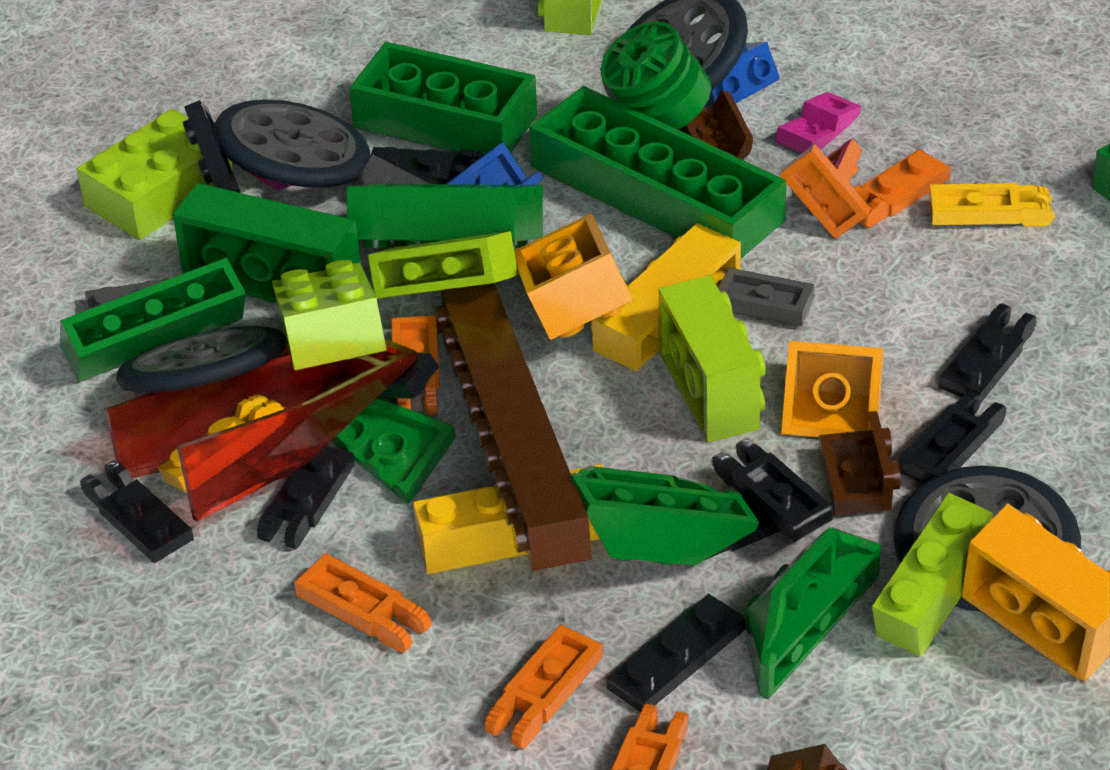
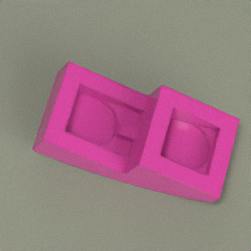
(820, 122)

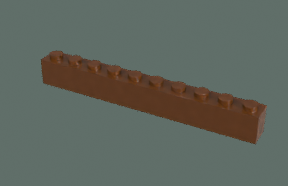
(513, 428)

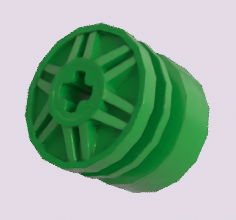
(656, 74)

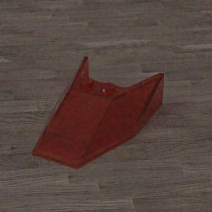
(257, 452)

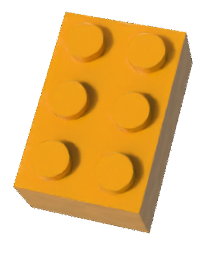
(572, 277)
(1041, 591)

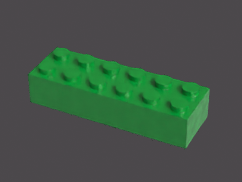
(655, 170)

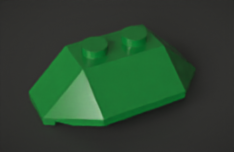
(660, 515)
(807, 603)

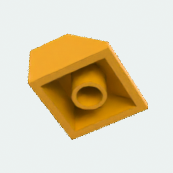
(830, 388)

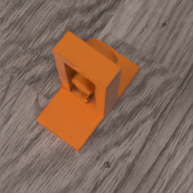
(825, 186)

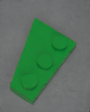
(396, 445)

